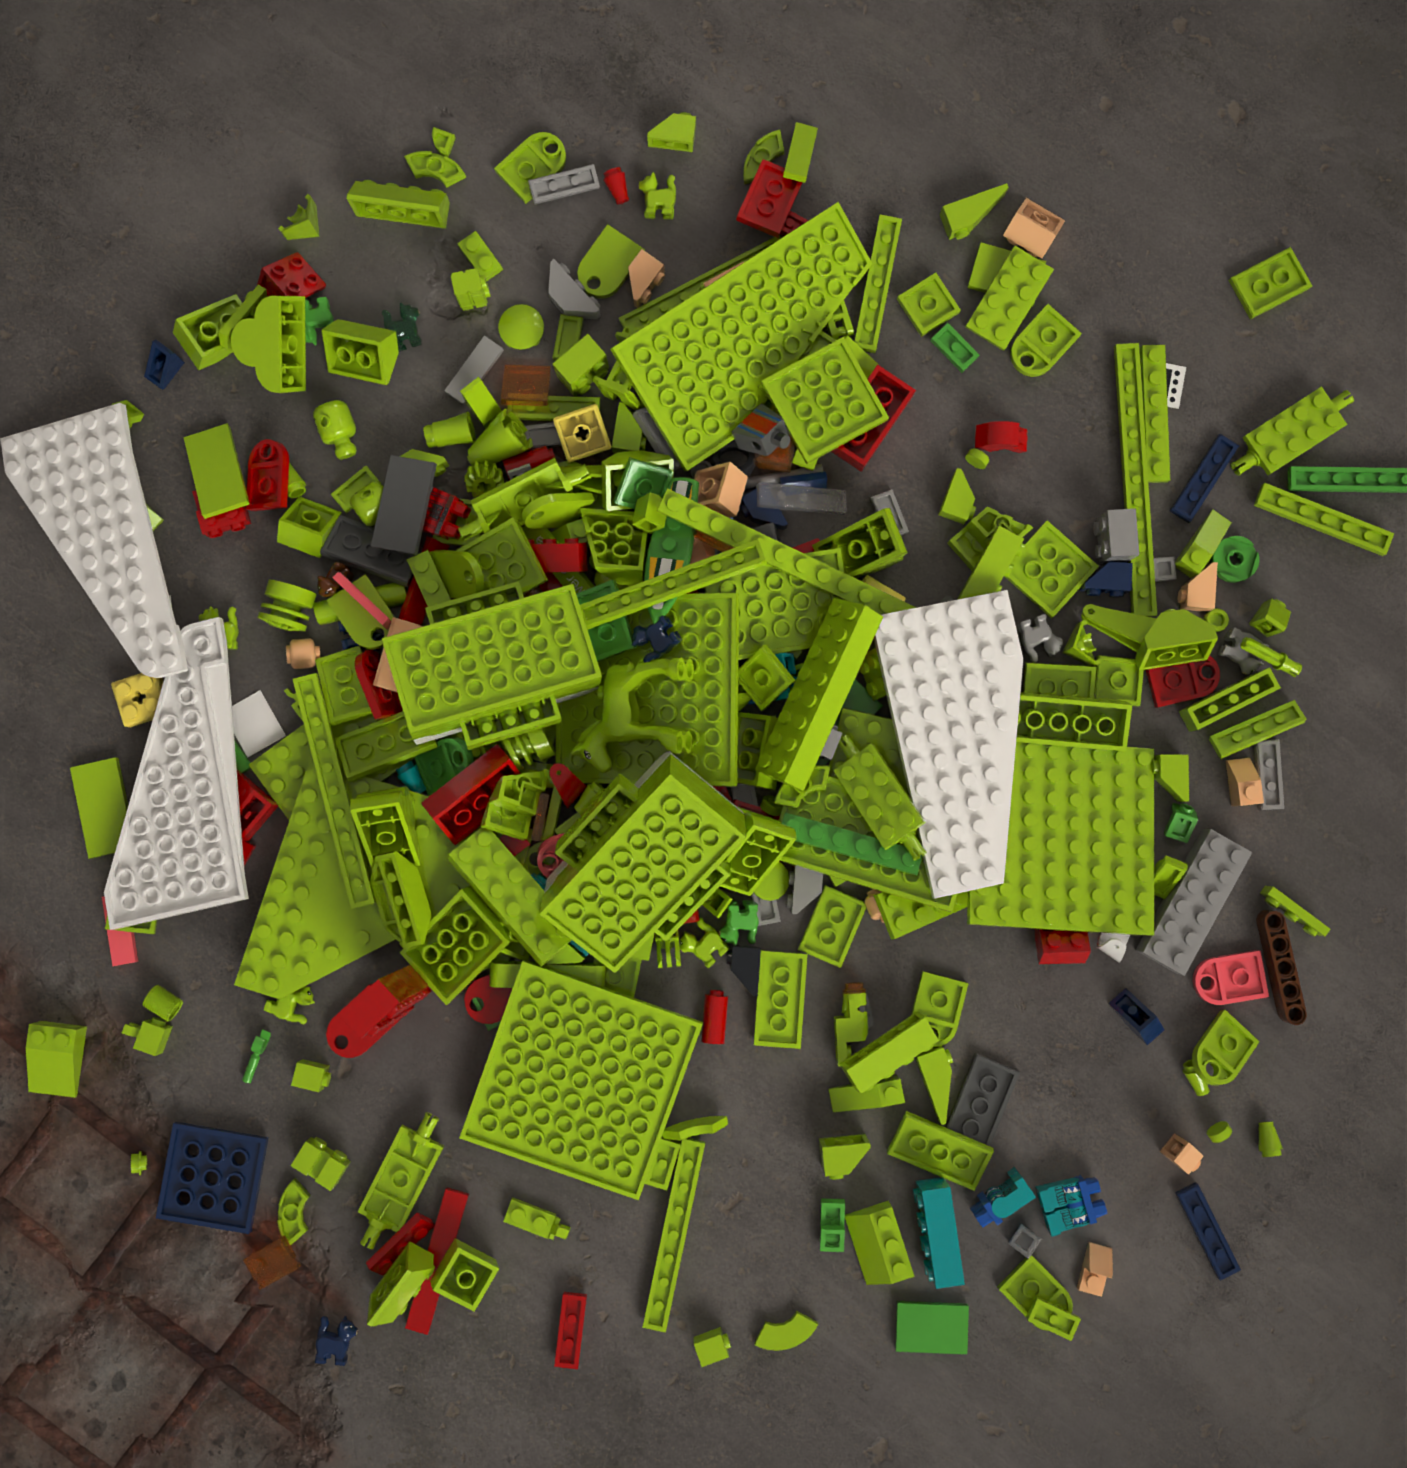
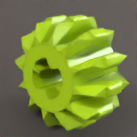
(483, 478)

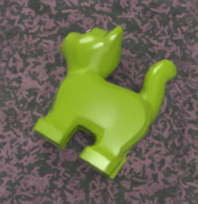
(658, 199)
(231, 626)
(706, 945)
(285, 1007)

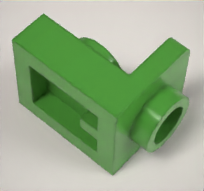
(1181, 822)

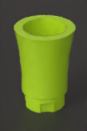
(450, 431)

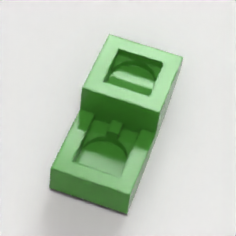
(832, 1225)

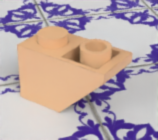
(644, 275)

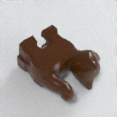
(327, 585)

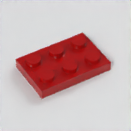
(769, 199)

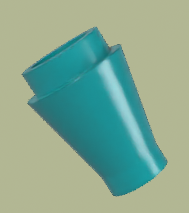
(411, 777)

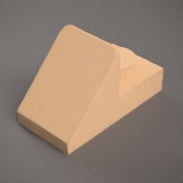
(1095, 1269)

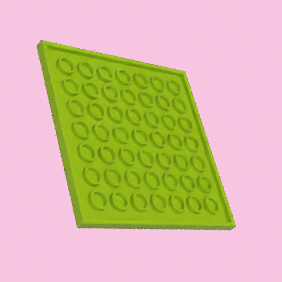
(702, 706)
(1076, 843)
(581, 1079)

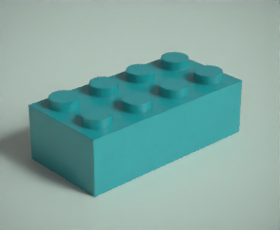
(939, 1232)

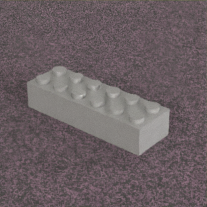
(1194, 901)

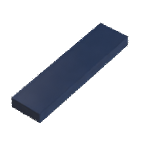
(1204, 478)
(1207, 1231)

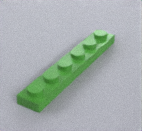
(1347, 479)
(851, 844)

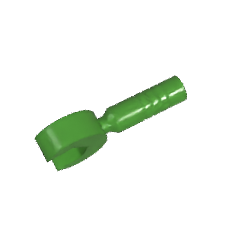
(258, 1047)

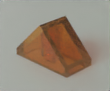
(778, 460)

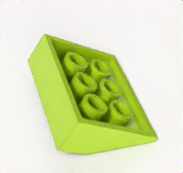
(457, 945)

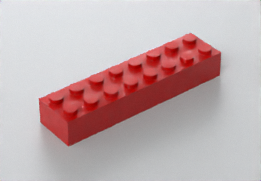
(385, 1002)

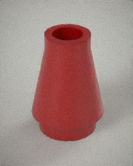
(616, 183)

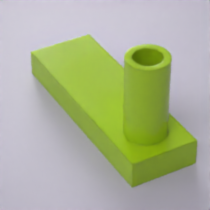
(554, 809)

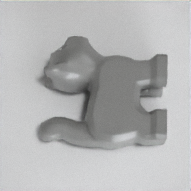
(1034, 636)
(1237, 654)

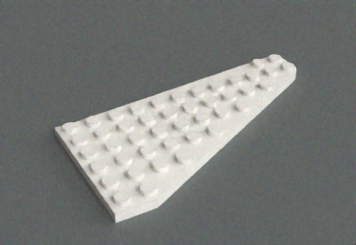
(92, 507)
(183, 816)

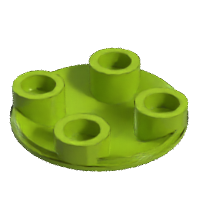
(521, 327)

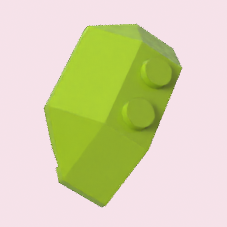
(401, 898)

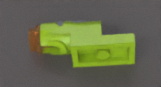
(855, 1022)

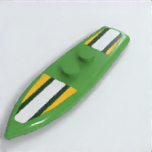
(671, 546)

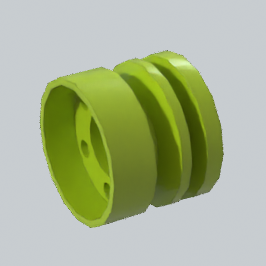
(286, 605)
(526, 744)

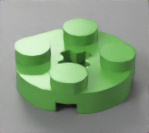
(1245, 553)

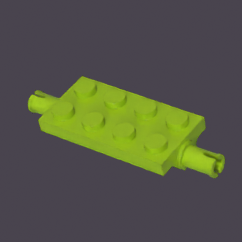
(1293, 431)
(513, 496)
(880, 797)
(400, 1179)

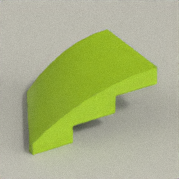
(975, 536)
(514, 803)

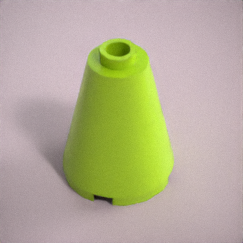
(500, 440)

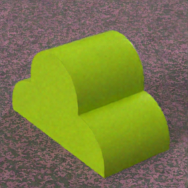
(274, 343)
(867, 544)
(386, 823)
(758, 853)

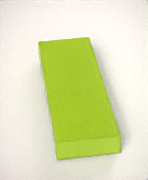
(800, 152)

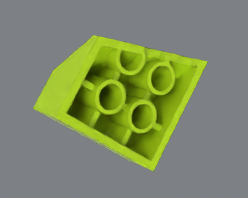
(616, 544)

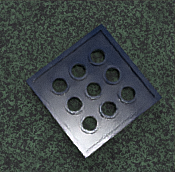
(174, 1181)

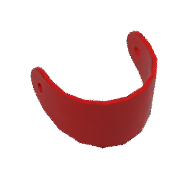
(567, 784)

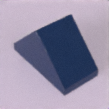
(162, 365)

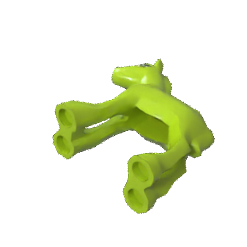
(621, 712)

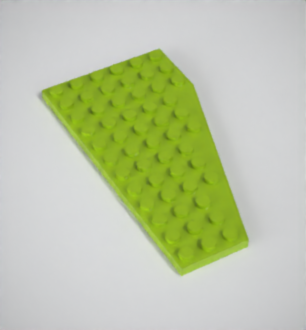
(708, 355)

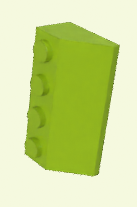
(399, 203)

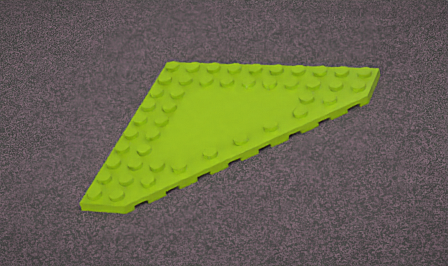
(305, 913)

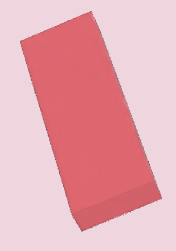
(362, 600)
(121, 944)

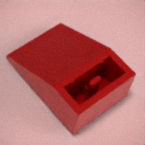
(254, 806)
(1061, 946)

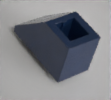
(1111, 578)

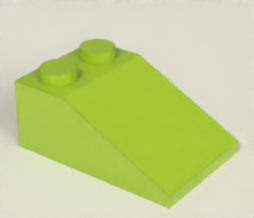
(199, 332)
(54, 1057)

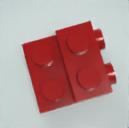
(216, 525)

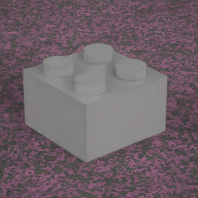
(1116, 536)

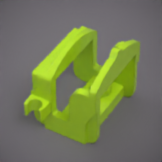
(617, 381)

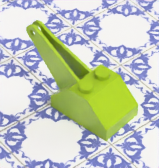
(612, 472)
(1159, 642)

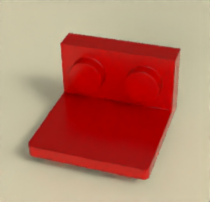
(290, 277)

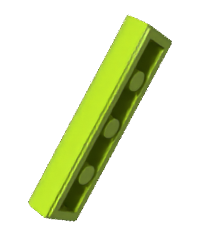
(391, 593)

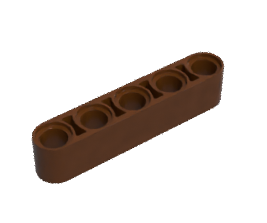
(1289, 975)

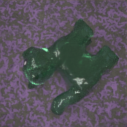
(405, 328)

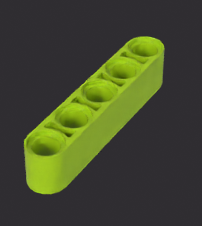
(505, 972)

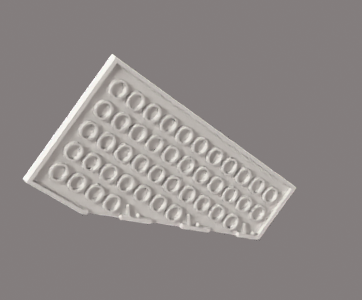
(955, 718)

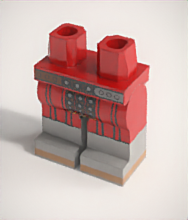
(443, 514)

